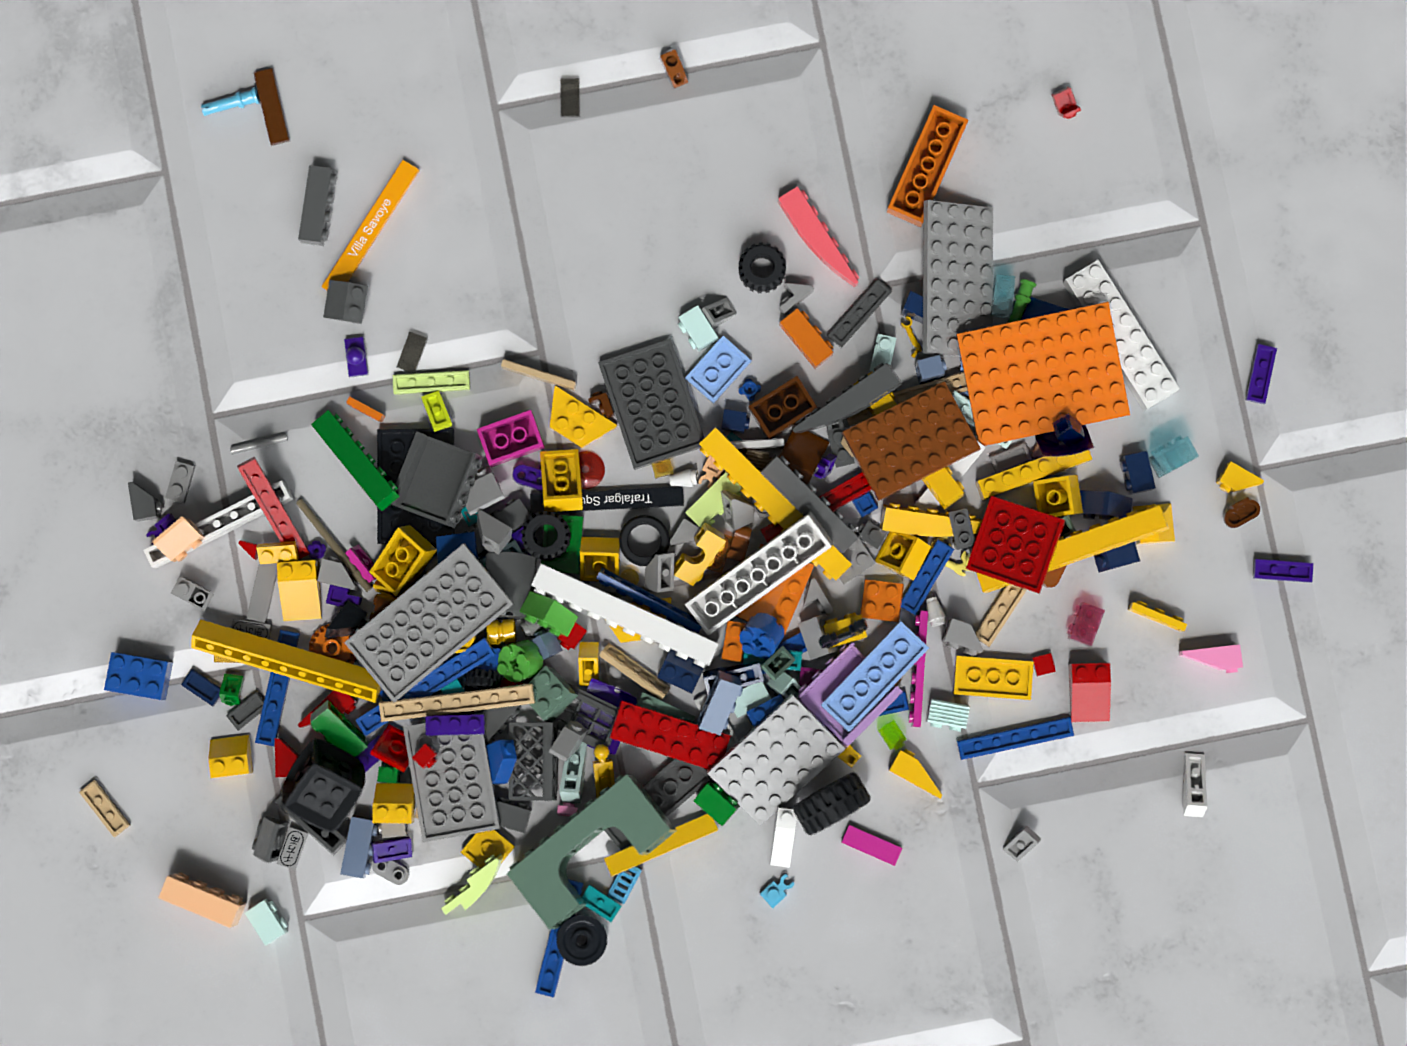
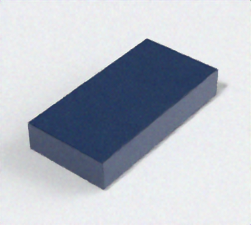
(202, 687)

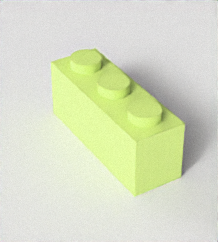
(710, 503)

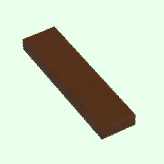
(271, 107)

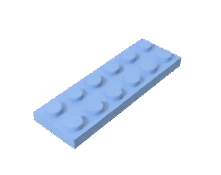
(874, 676)

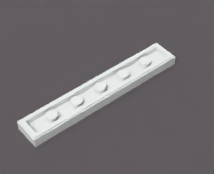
(958, 469)

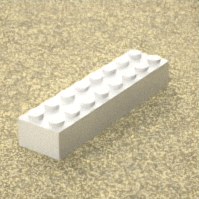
(1139, 361)
(759, 573)

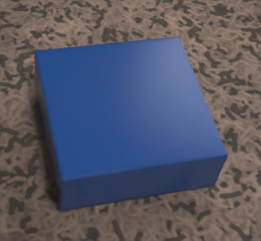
(865, 504)

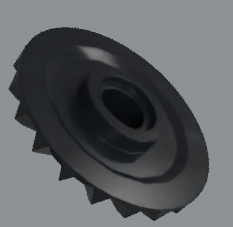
(589, 951)

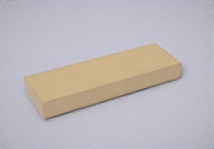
(104, 808)

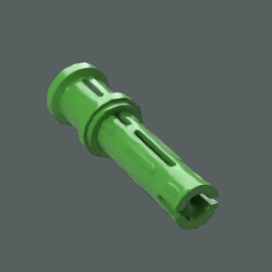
(1022, 299)

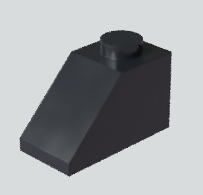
(347, 622)

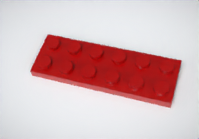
(667, 736)

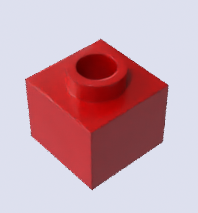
(425, 756)

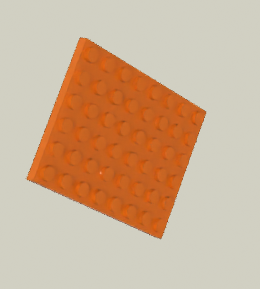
(1041, 369)

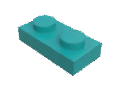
(601, 903)

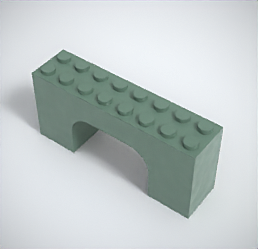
(543, 871)

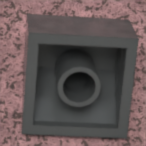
(345, 301)

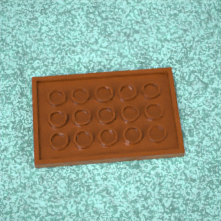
(911, 441)

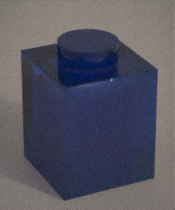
(1068, 430)

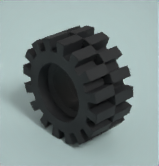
(481, 680)

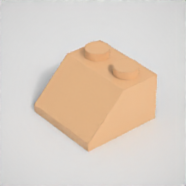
(179, 539)

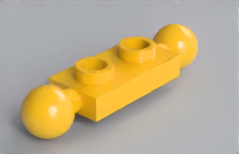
(602, 769)

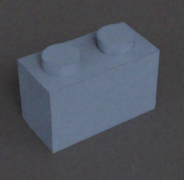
(930, 369)

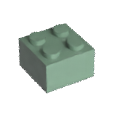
(551, 694)

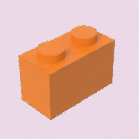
(732, 646)

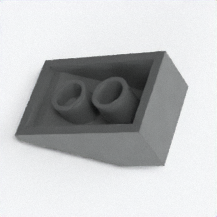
(270, 839)

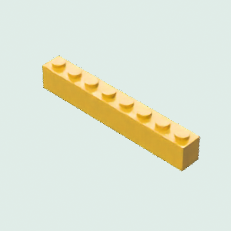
(940, 483)

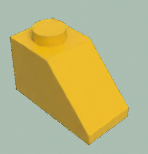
(1237, 478)
(588, 662)

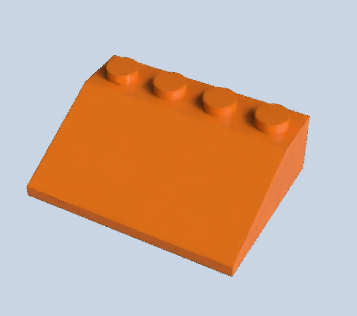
(782, 599)

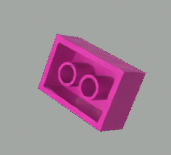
(510, 438)

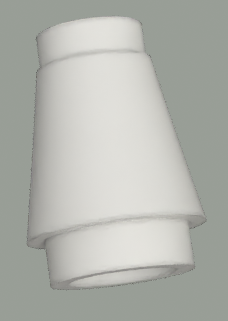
(685, 478)
(935, 612)

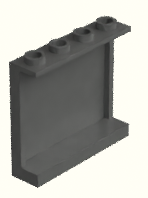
(436, 479)

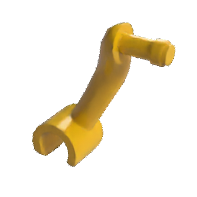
(912, 337)

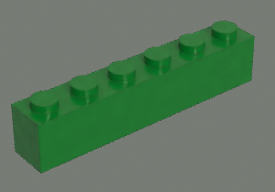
(355, 460)

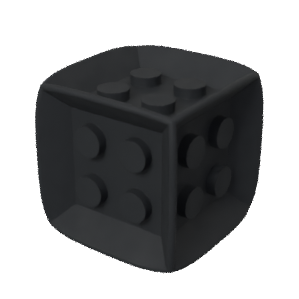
(323, 785)

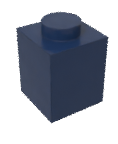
(735, 421)

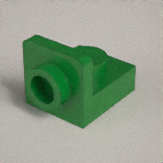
(231, 689)

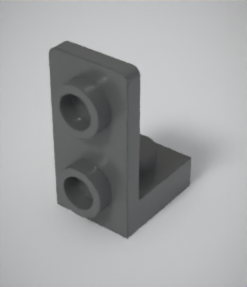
(961, 529)

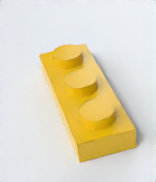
(1157, 615)

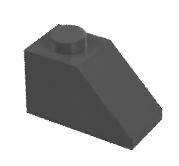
(143, 503)

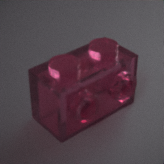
(1086, 624)

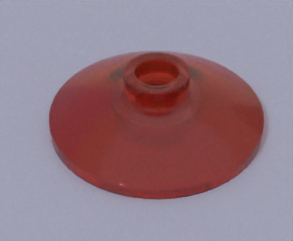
(596, 469)

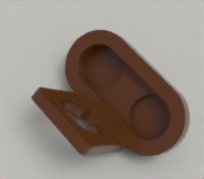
(1241, 512)

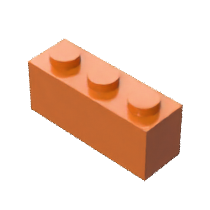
(807, 338)

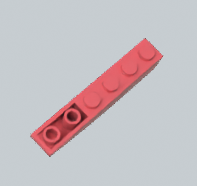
(815, 234)

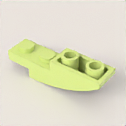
(479, 882)

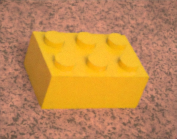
(403, 560)

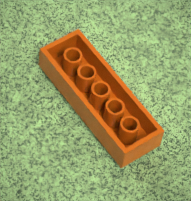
(927, 165)

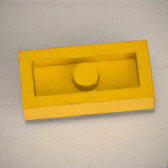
(277, 552)

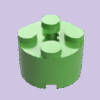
(519, 661)

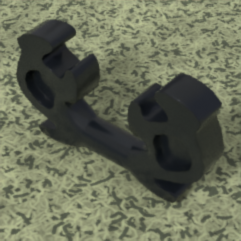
(829, 640)

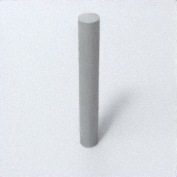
(258, 444)

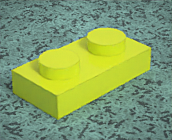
(436, 411)

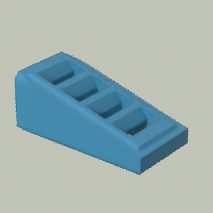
(637, 871)

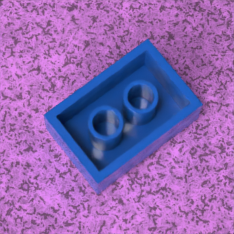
(138, 676)

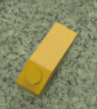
(911, 770)

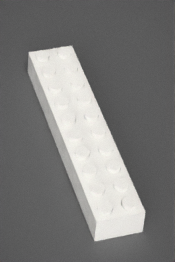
(623, 614)

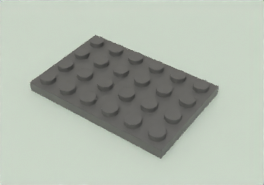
(652, 404)

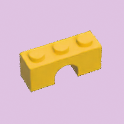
(692, 568)

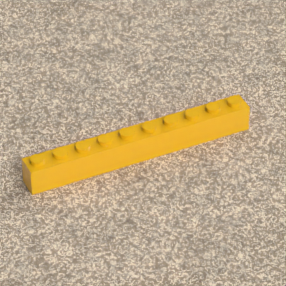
(766, 496)
(1097, 540)
(285, 660)

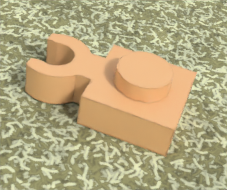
(711, 471)

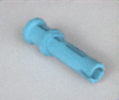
(239, 100)

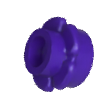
(321, 550)

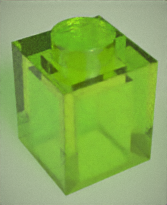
(892, 735)

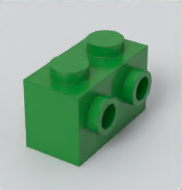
(717, 803)

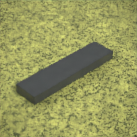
(859, 313)

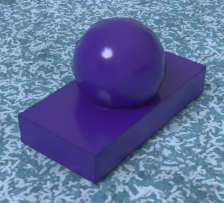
(356, 357)

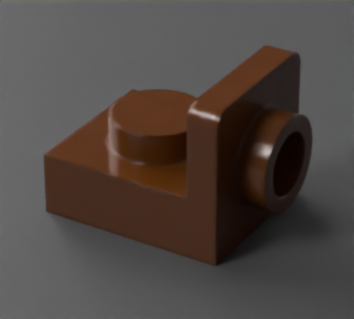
(605, 406)

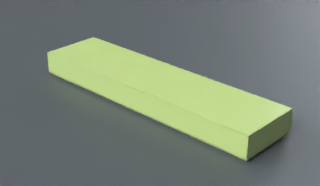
(431, 382)

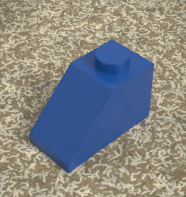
(501, 760)

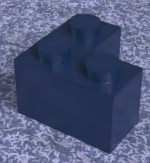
(1104, 505)

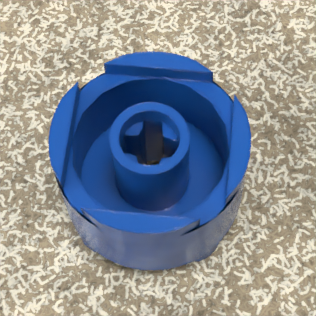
(761, 636)

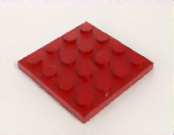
(1015, 544)

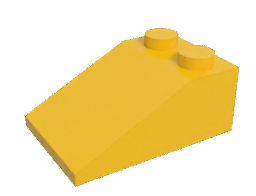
(561, 480)
(299, 590)

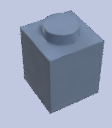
(547, 644)

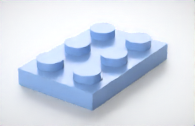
(718, 369)

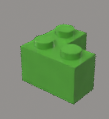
(548, 614)

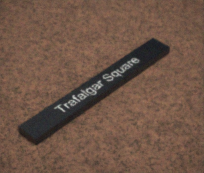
(621, 499)

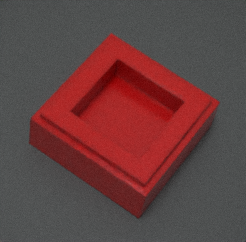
(1044, 664)

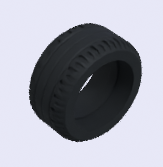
(643, 520)

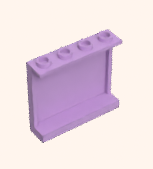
(828, 681)

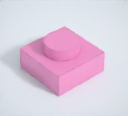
(567, 809)

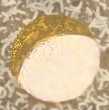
(630, 575)

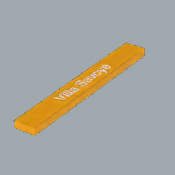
(373, 224)

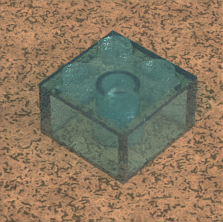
(1174, 456)

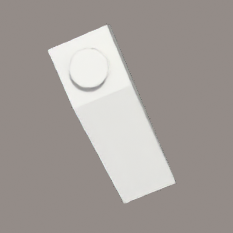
(1194, 785)
(783, 837)

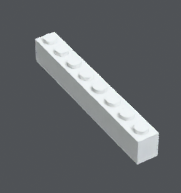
(224, 522)

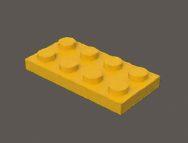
(993, 677)

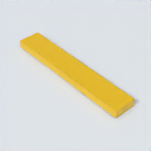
(684, 835)

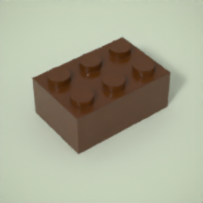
(782, 408)

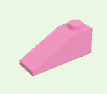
(1220, 658)

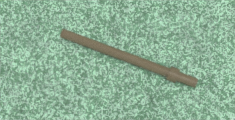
(334, 545)

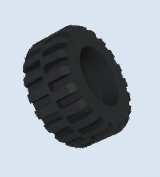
(831, 803)

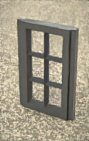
(593, 714)

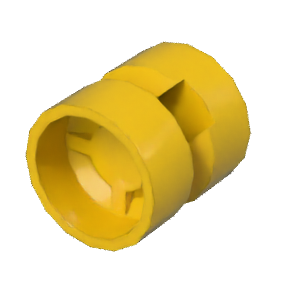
(501, 631)

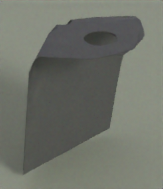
(514, 575)

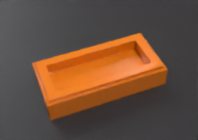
(365, 409)

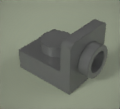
(871, 534)

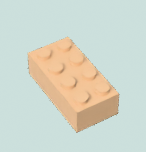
(202, 900)

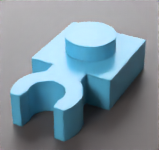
(775, 893)

